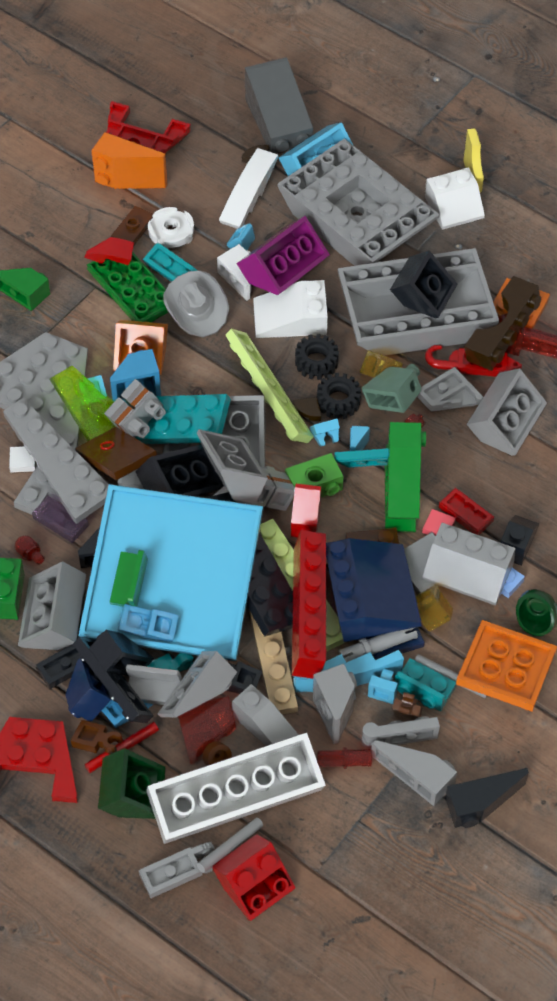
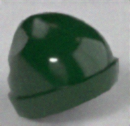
(536, 612)

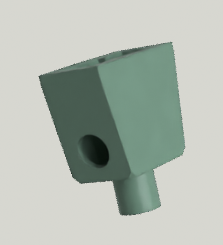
(393, 389)

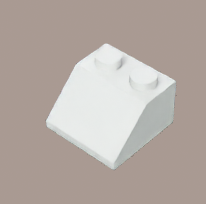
(454, 198)

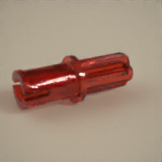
(344, 758)

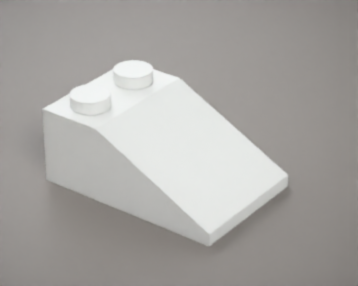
(293, 313)

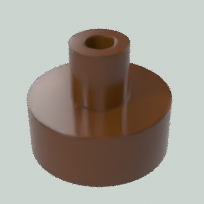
(215, 753)

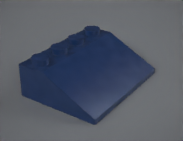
(371, 588)

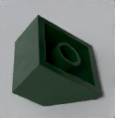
(125, 784)

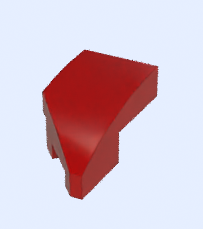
(112, 249)

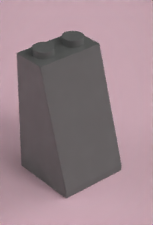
(277, 105)

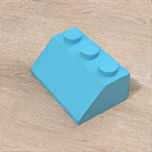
(313, 147)

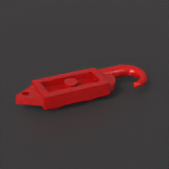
(458, 360)

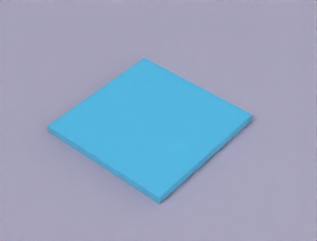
(195, 566)

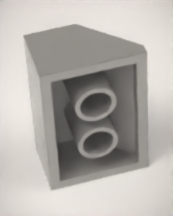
(507, 412)
(234, 465)
(469, 563)
(52, 608)

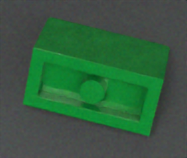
(129, 578)

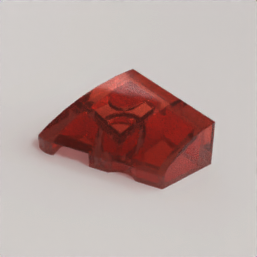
(205, 725)

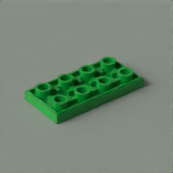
(131, 288)

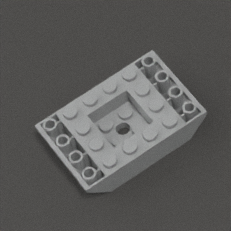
(350, 182)

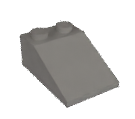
(248, 421)

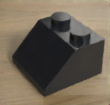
(424, 285)

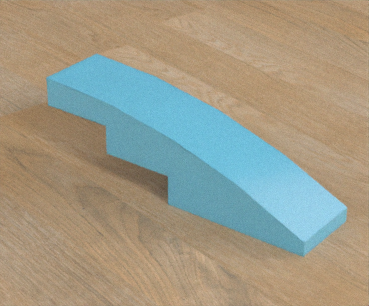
(361, 667)

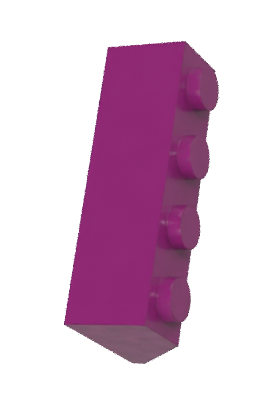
(284, 257)

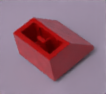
(254, 876)

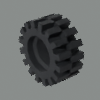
(320, 346)
(338, 407)

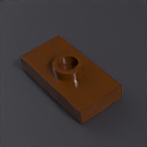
(133, 225)

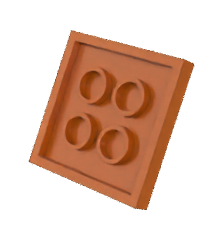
(506, 665)

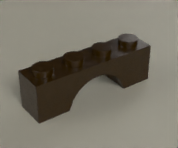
(489, 345)

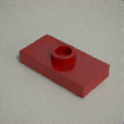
(466, 511)

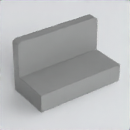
(152, 683)

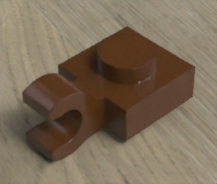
(407, 705)

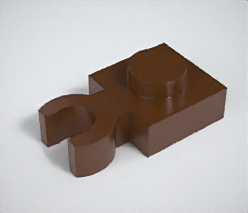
(92, 736)

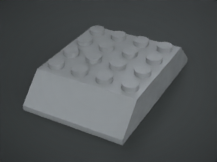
(390, 328)

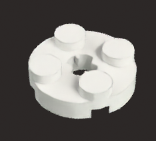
(173, 238)

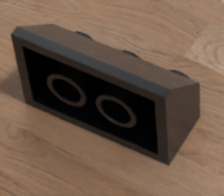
(180, 472)

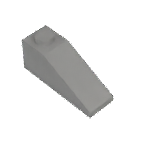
(205, 679)
(261, 717)
(417, 769)

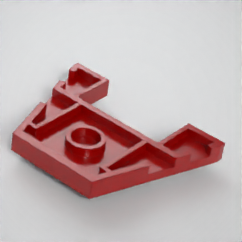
(160, 142)
(39, 748)

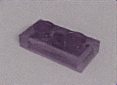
(55, 517)

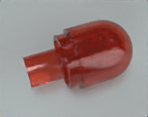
(29, 549)

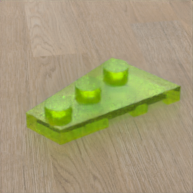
(83, 402)

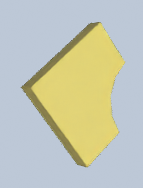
(472, 156)

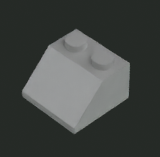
(334, 699)

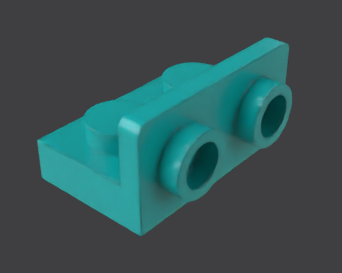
(426, 684)

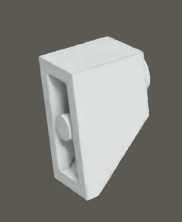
(230, 271)

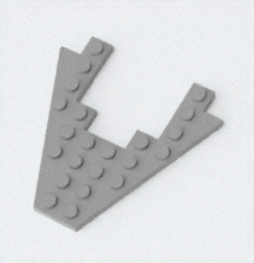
(27, 376)

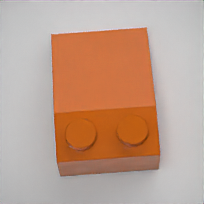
(127, 164)

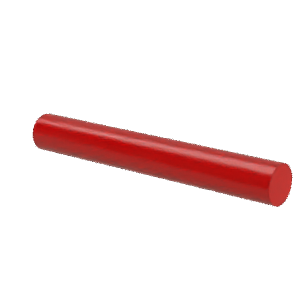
(127, 743)

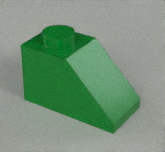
(25, 286)

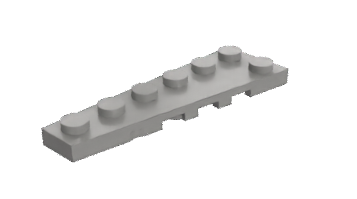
(68, 474)

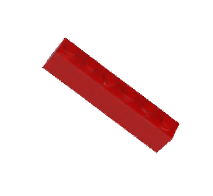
(309, 604)

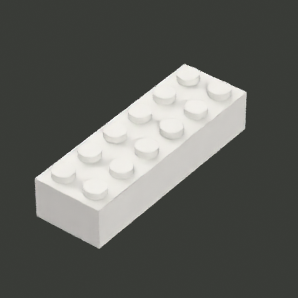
(235, 788)

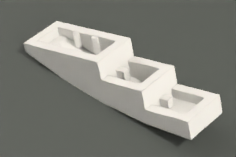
(248, 188)

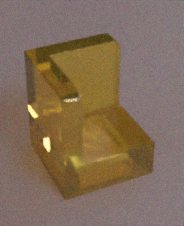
(376, 363)
(433, 608)

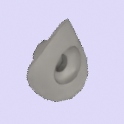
(197, 303)

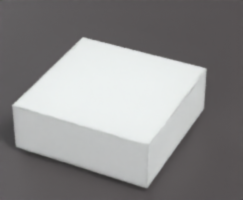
(21, 460)

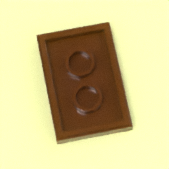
(119, 460)

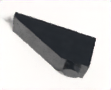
(477, 799)

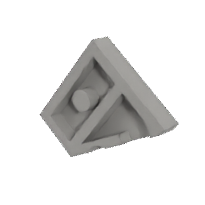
(449, 392)

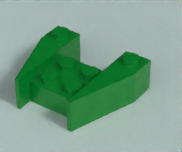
(403, 475)

